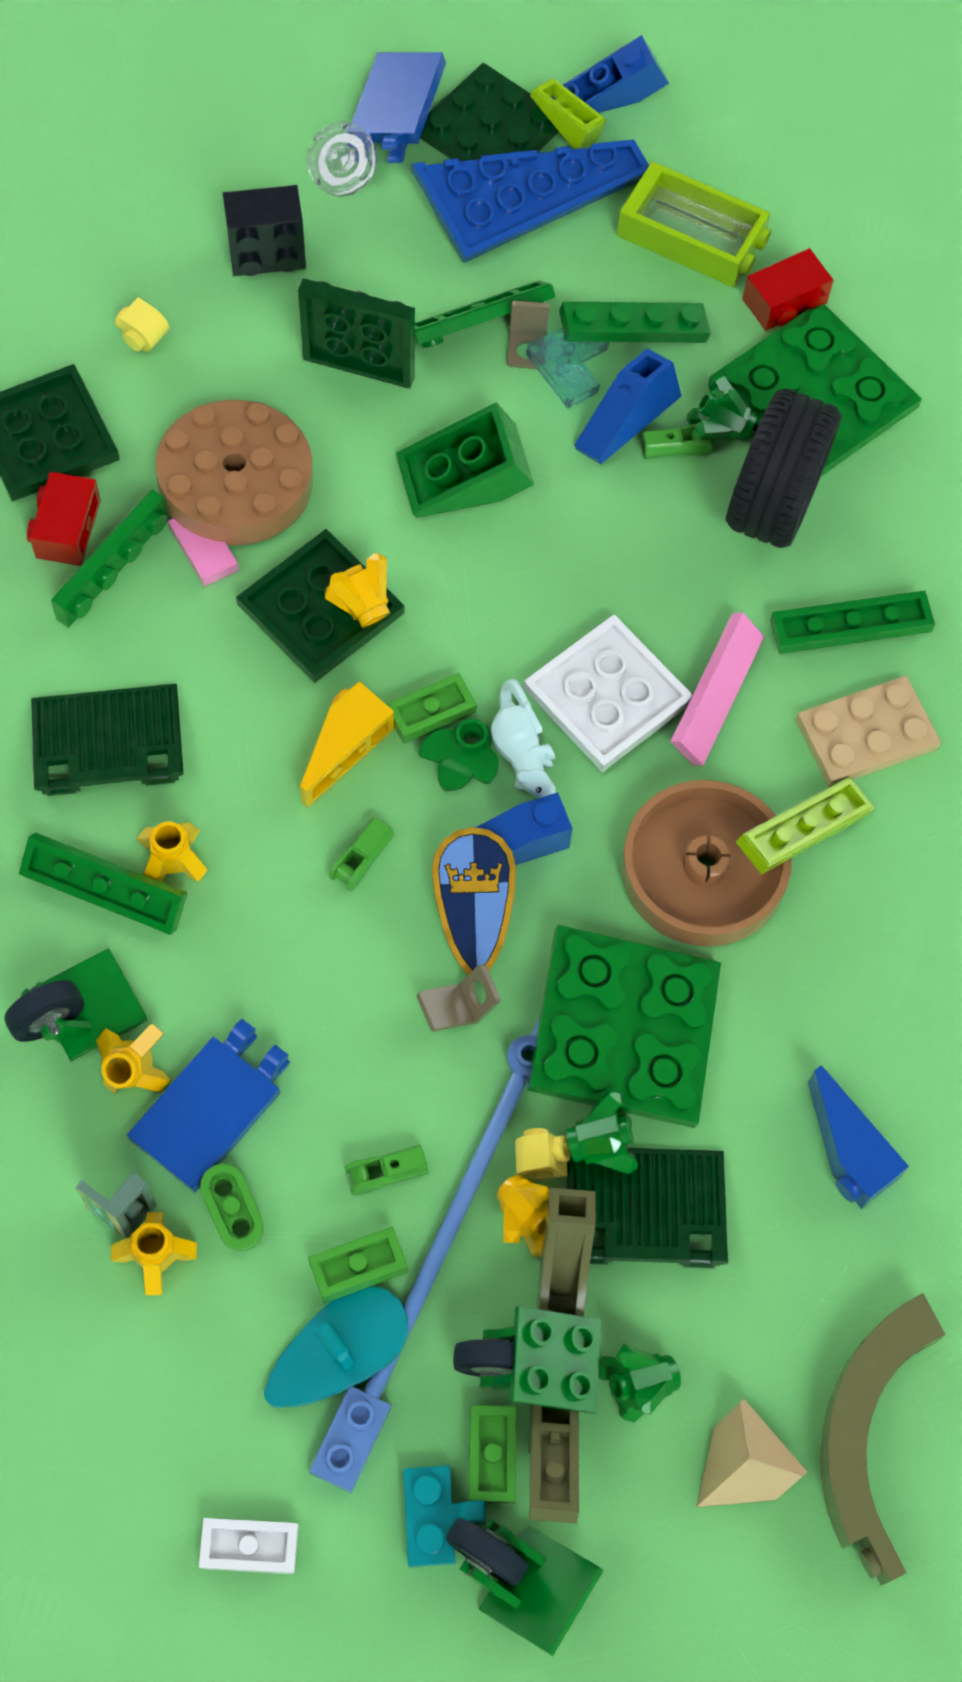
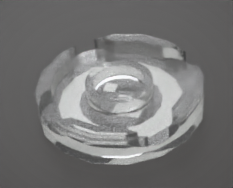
(341, 159)

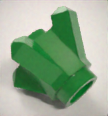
(722, 413)
(604, 1136)
(639, 1380)

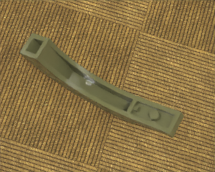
(561, 1289)

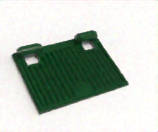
(106, 737)
(658, 1207)

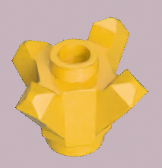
(361, 591)
(171, 850)
(130, 1061)
(524, 1212)
(153, 1250)

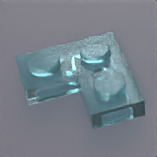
(564, 367)

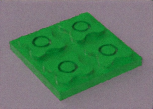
(828, 363)
(625, 1024)

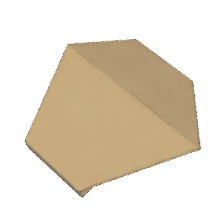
(746, 1462)

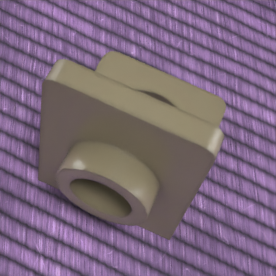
(527, 325)
(457, 1004)

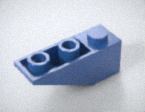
(620, 78)
(631, 403)

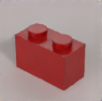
(787, 289)
(64, 518)

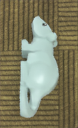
(517, 740)

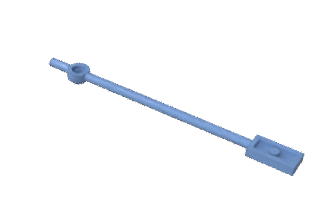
(362, 1412)

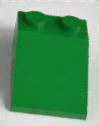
(465, 464)

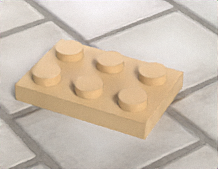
(867, 731)

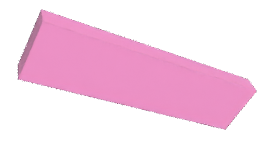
(717, 689)

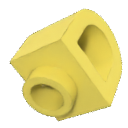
(141, 325)
(541, 1155)

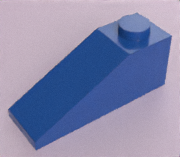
(533, 828)
(854, 1147)

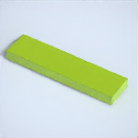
(804, 825)

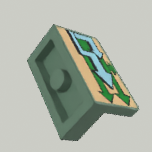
(125, 1209)

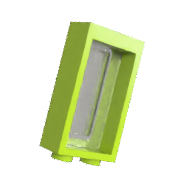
(694, 224)

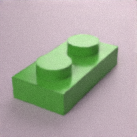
(432, 707)
(358, 1264)
(492, 1454)

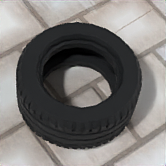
(783, 467)

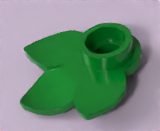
(460, 760)

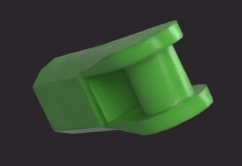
(670, 442)
(364, 851)
(394, 1167)

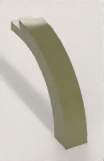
(847, 1429)

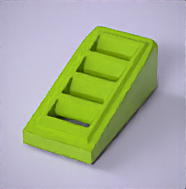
(569, 114)

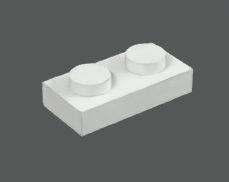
(248, 1546)

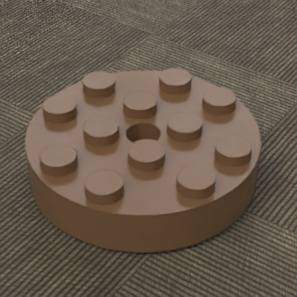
(234, 471)
(671, 884)

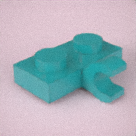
(432, 1514)

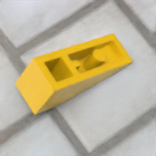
(350, 731)

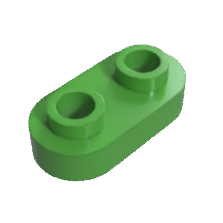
(233, 1208)

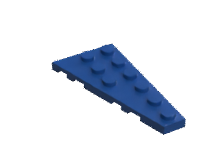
(517, 192)

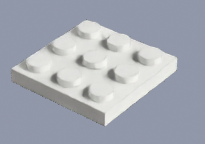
(608, 692)

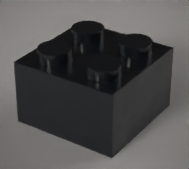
(265, 230)

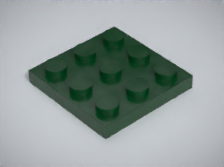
(487, 118)
(357, 333)
(48, 429)
(298, 618)

